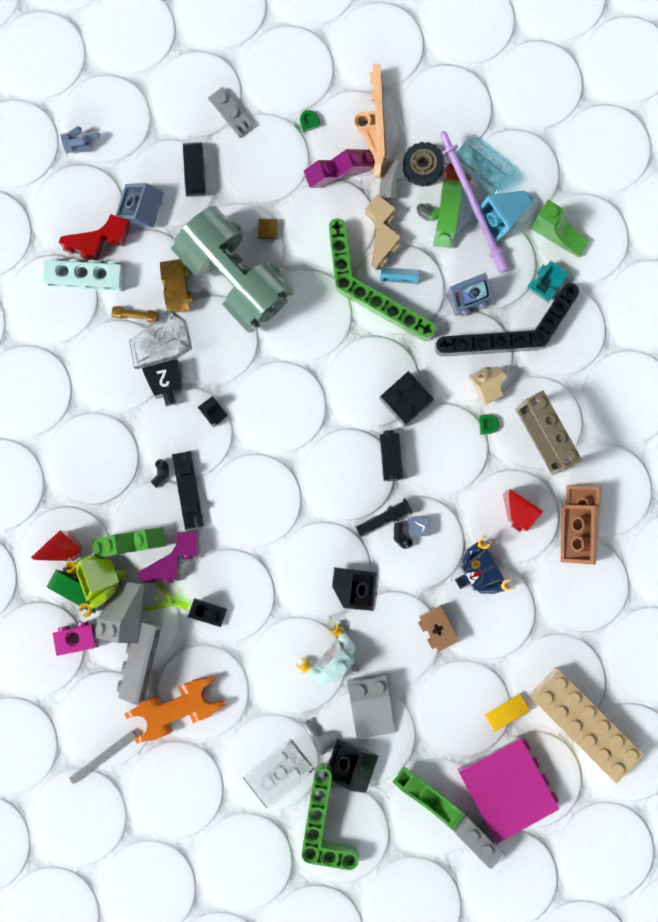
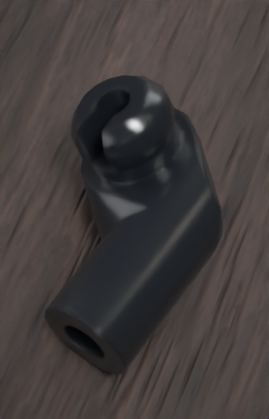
(162, 472)
(400, 538)

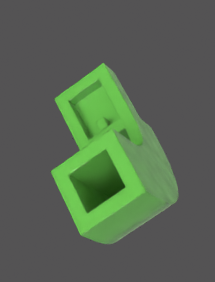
(448, 213)

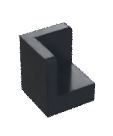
(212, 411)

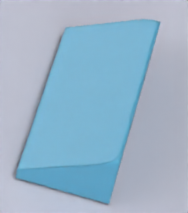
(399, 275)

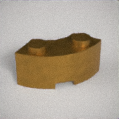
(175, 285)

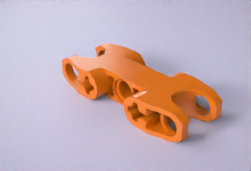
(161, 715)

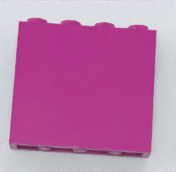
(509, 789)

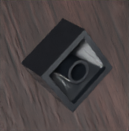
(352, 766)

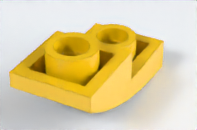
(507, 712)

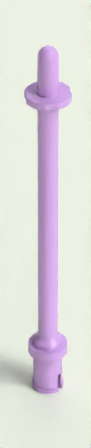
(495, 252)

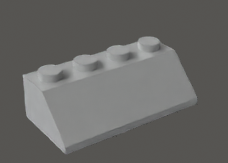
(139, 663)

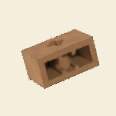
(447, 635)

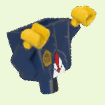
(481, 571)

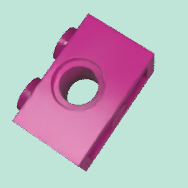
(64, 644)

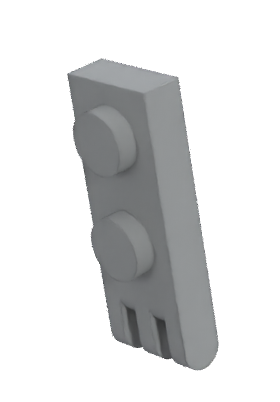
(230, 111)

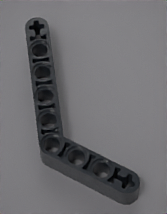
(509, 337)

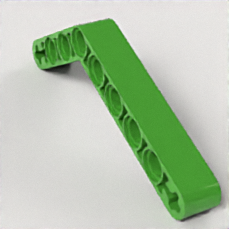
(371, 294)

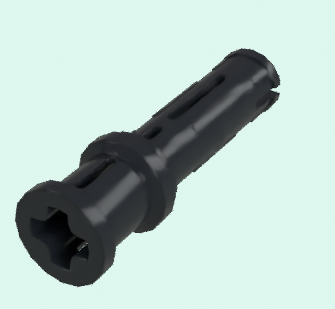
(391, 514)

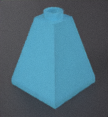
(504, 210)

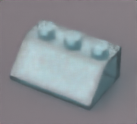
(485, 165)

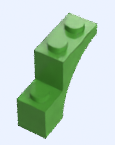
(129, 542)
(429, 797)

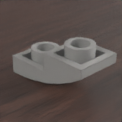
(392, 173)

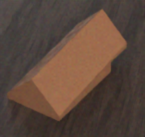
(580, 524)

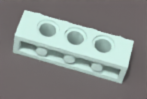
(111, 282)

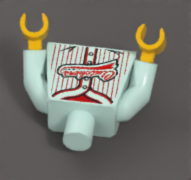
(334, 661)

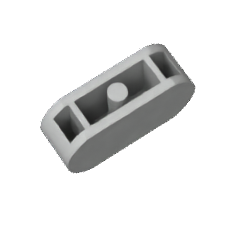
(479, 842)

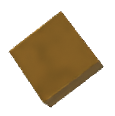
(267, 228)

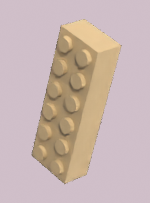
(586, 725)

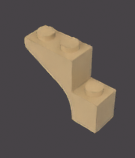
(386, 239)

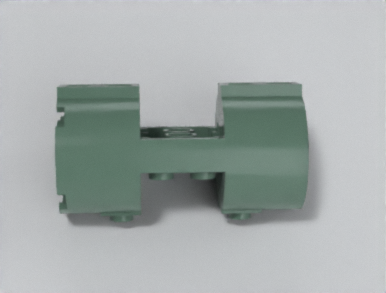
(209, 244)

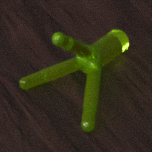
(168, 602)

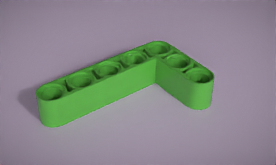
(317, 822)

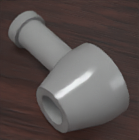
(321, 742)

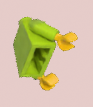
(97, 580)

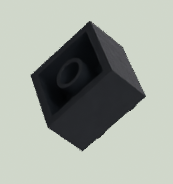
(406, 398)

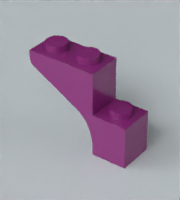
(344, 164)
(168, 567)

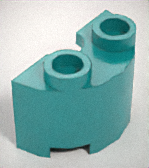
(549, 281)

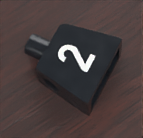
(164, 380)

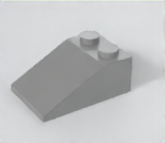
(121, 614)
(371, 706)

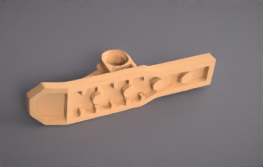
(374, 130)

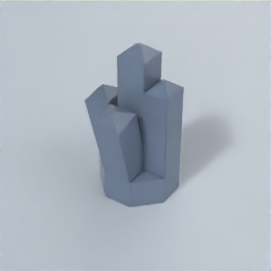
(76, 142)

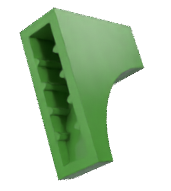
(554, 226)

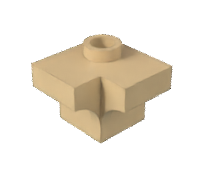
(488, 383)

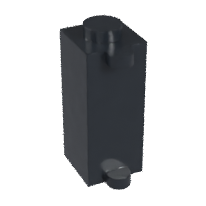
(390, 456)

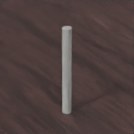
(102, 757)

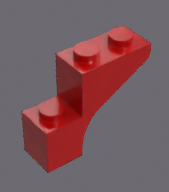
(91, 243)

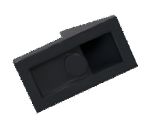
(207, 612)

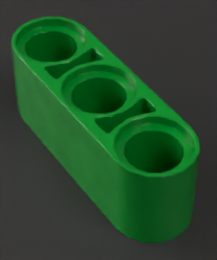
(68, 588)

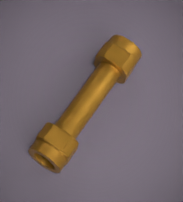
(119, 312)

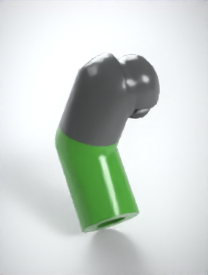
(426, 212)

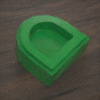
(309, 120)
(488, 424)

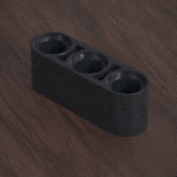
(194, 169)

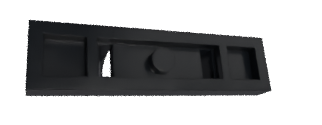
(188, 490)

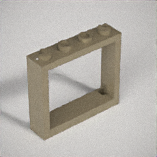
(548, 433)

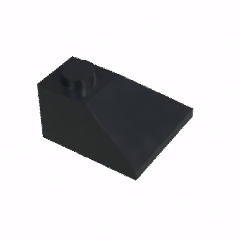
(355, 588)

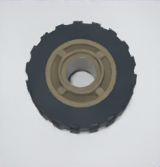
(423, 175)

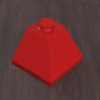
(520, 511)
(59, 548)

